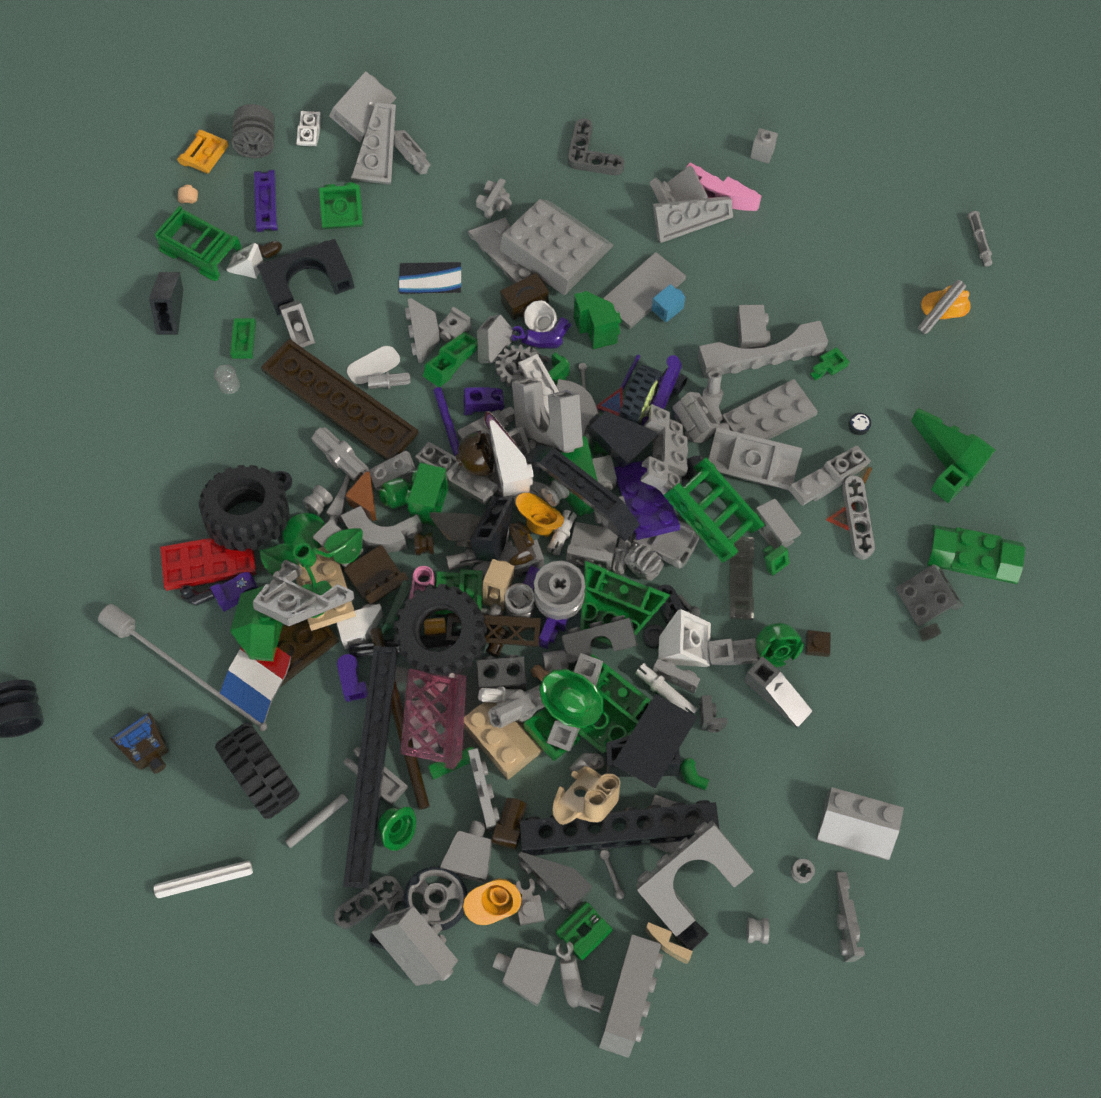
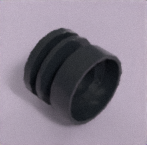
(19, 708)

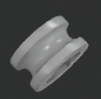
(796, 876)

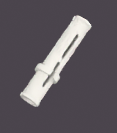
(664, 689)

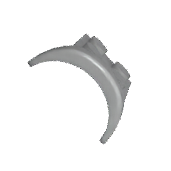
(673, 546)

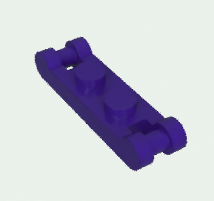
(265, 200)
(666, 384)

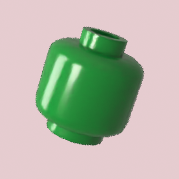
(394, 492)

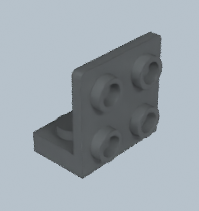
(928, 595)

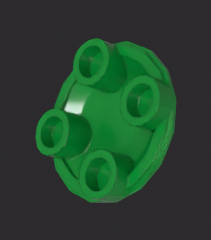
(302, 529)

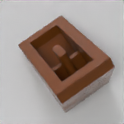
(362, 495)

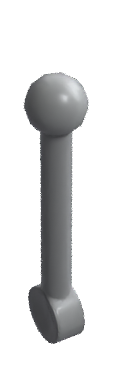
(582, 368)
(604, 855)

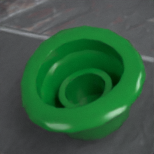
(397, 827)

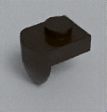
(524, 545)

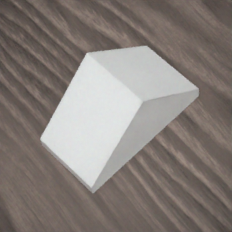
(245, 261)

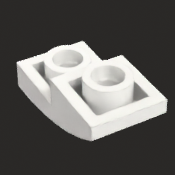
(309, 128)

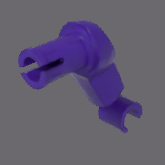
(544, 340)

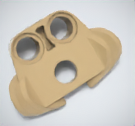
(598, 802)

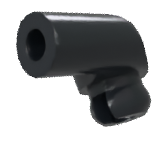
(194, 597)

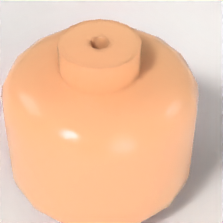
(187, 194)

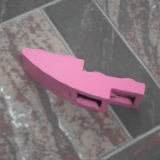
(741, 196)

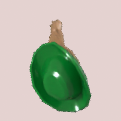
(569, 696)

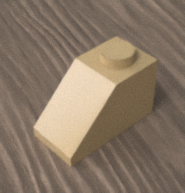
(496, 582)

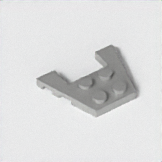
(293, 603)

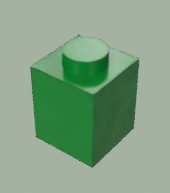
(949, 483)

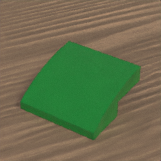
(467, 581)

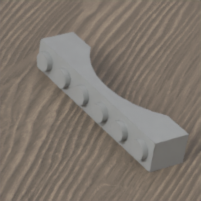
(805, 341)

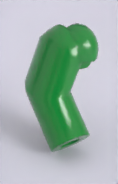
(690, 774)

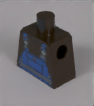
(143, 743)

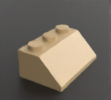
(506, 747)

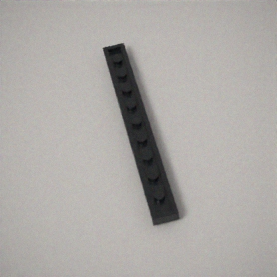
(371, 768)

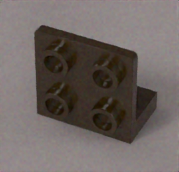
(375, 575)

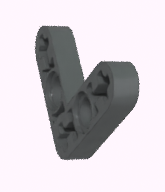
(586, 156)
(389, 900)

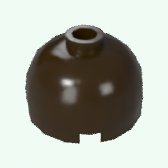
(475, 454)

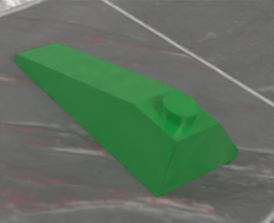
(952, 447)

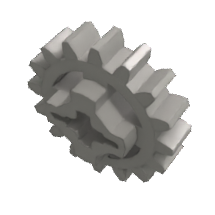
(508, 364)

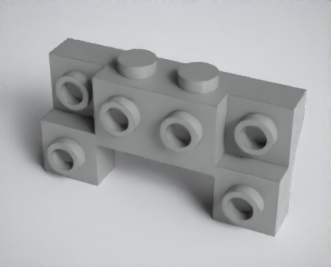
(669, 451)

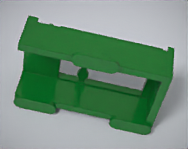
(210, 257)

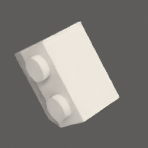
(511, 464)

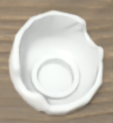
(540, 316)

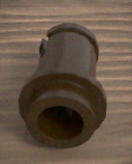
(495, 649)

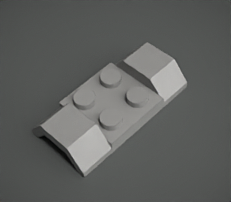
(754, 458)

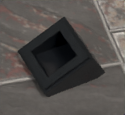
(692, 936)

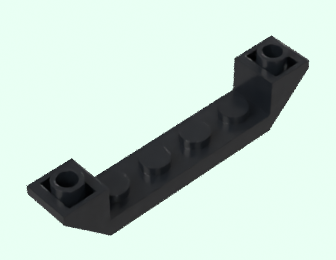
(585, 487)

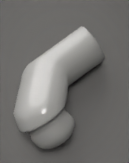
(591, 760)

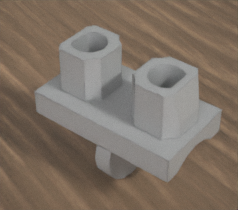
(497, 198)

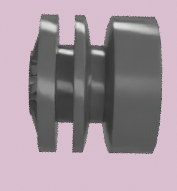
(253, 131)

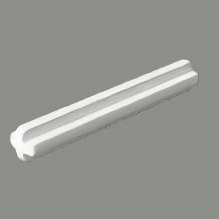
(203, 879)

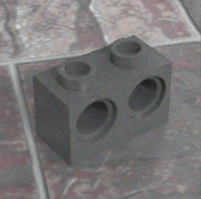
(501, 667)

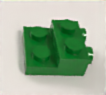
(341, 206)

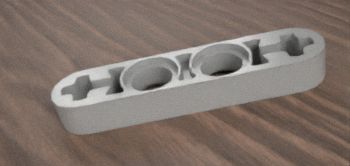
(858, 517)

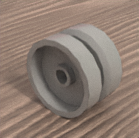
(559, 590)

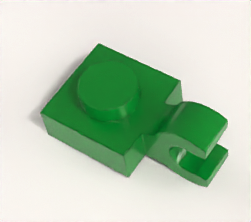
(830, 362)

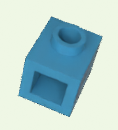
(668, 303)

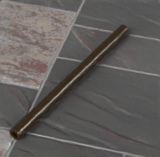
(398, 715)

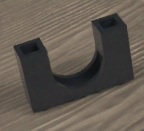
(322, 257)

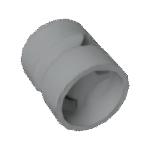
(520, 601)

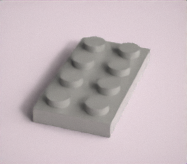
(772, 412)

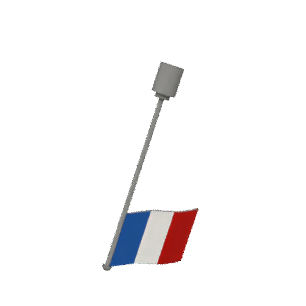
(248, 683)

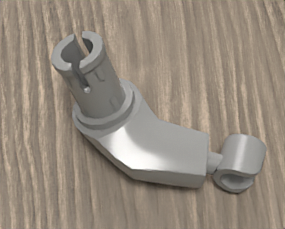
(713, 396)
(572, 984)

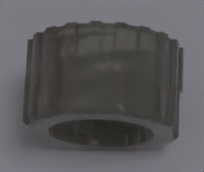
(929, 632)

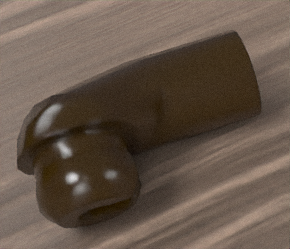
(270, 249)

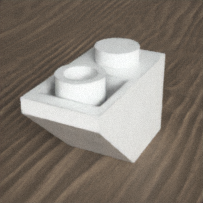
(358, 628)

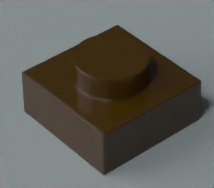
(818, 643)

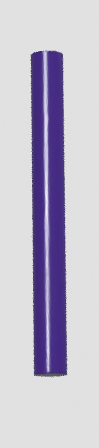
(446, 420)

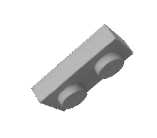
(685, 679)

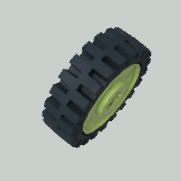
(640, 394)

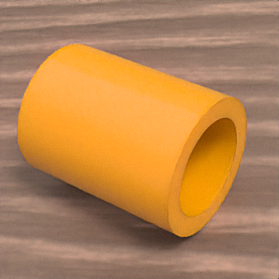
(435, 626)

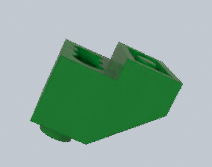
(597, 319)

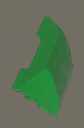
(614, 595)
(621, 709)

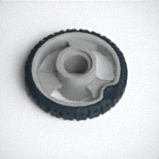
(456, 891)

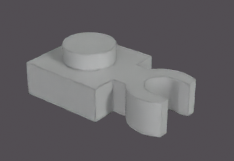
(531, 906)

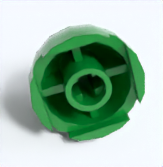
(778, 643)

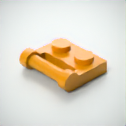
(208, 153)

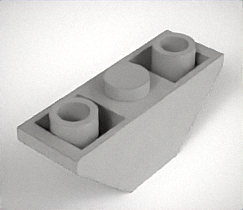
(423, 329)

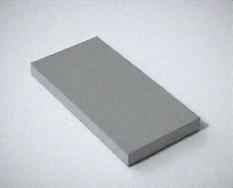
(635, 293)

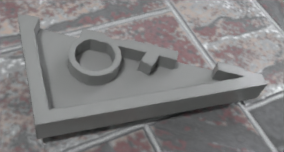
(847, 921)

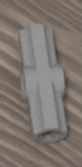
(339, 453)
(519, 706)

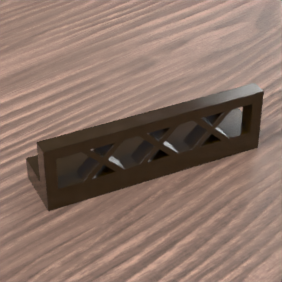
(494, 623)

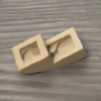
(662, 936)

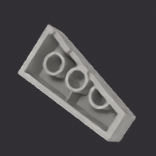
(630, 996)

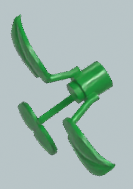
(343, 546)

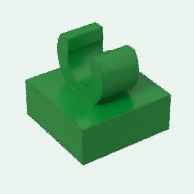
(776, 559)

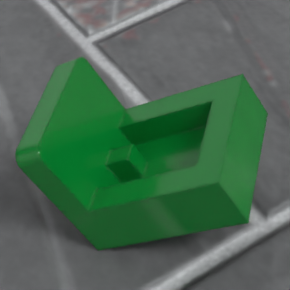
(561, 368)

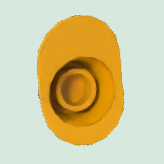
(959, 307)
(539, 515)
(492, 902)

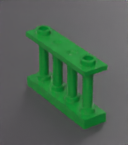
(701, 522)

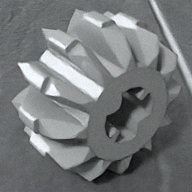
(644, 562)

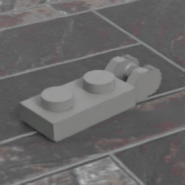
(391, 785)

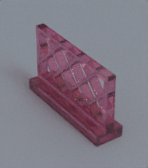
(454, 716)

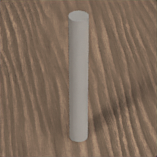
(316, 820)

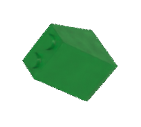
(582, 458)

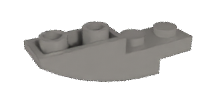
(829, 476)
(458, 479)

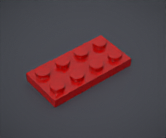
(203, 563)

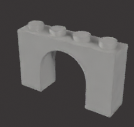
(563, 428)
(707, 845)

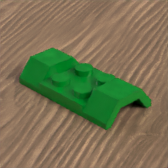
(977, 554)

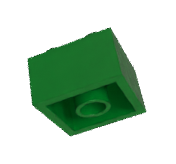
(427, 492)

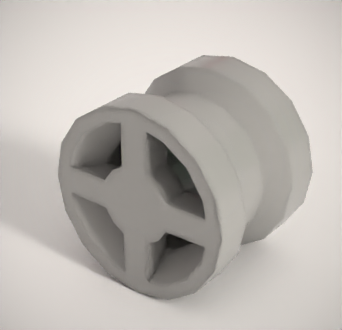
(554, 493)
(757, 930)

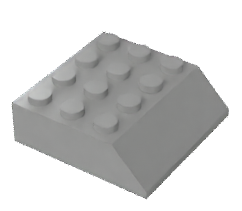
(554, 245)

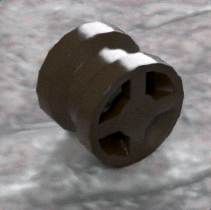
(424, 543)

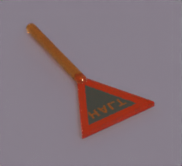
(840, 517)

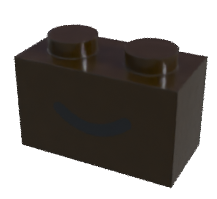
(521, 294)

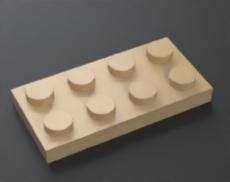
(327, 570)

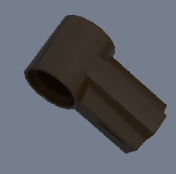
(508, 829)

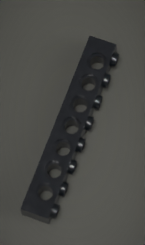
(608, 837)

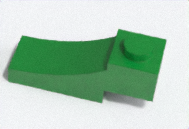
(450, 358)

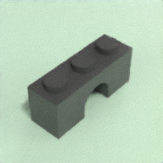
(619, 632)

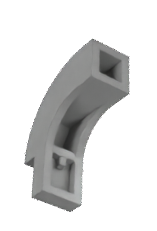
(587, 405)
(391, 537)

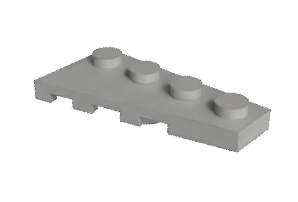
(376, 153)
(683, 217)
(489, 241)

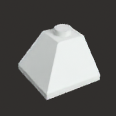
(686, 640)

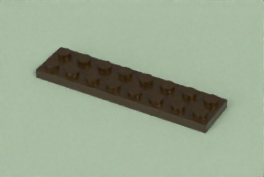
(339, 400)

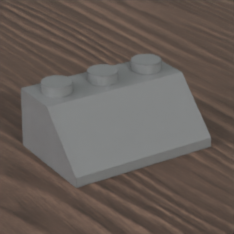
(860, 823)

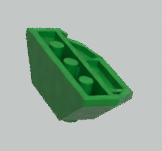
(254, 630)

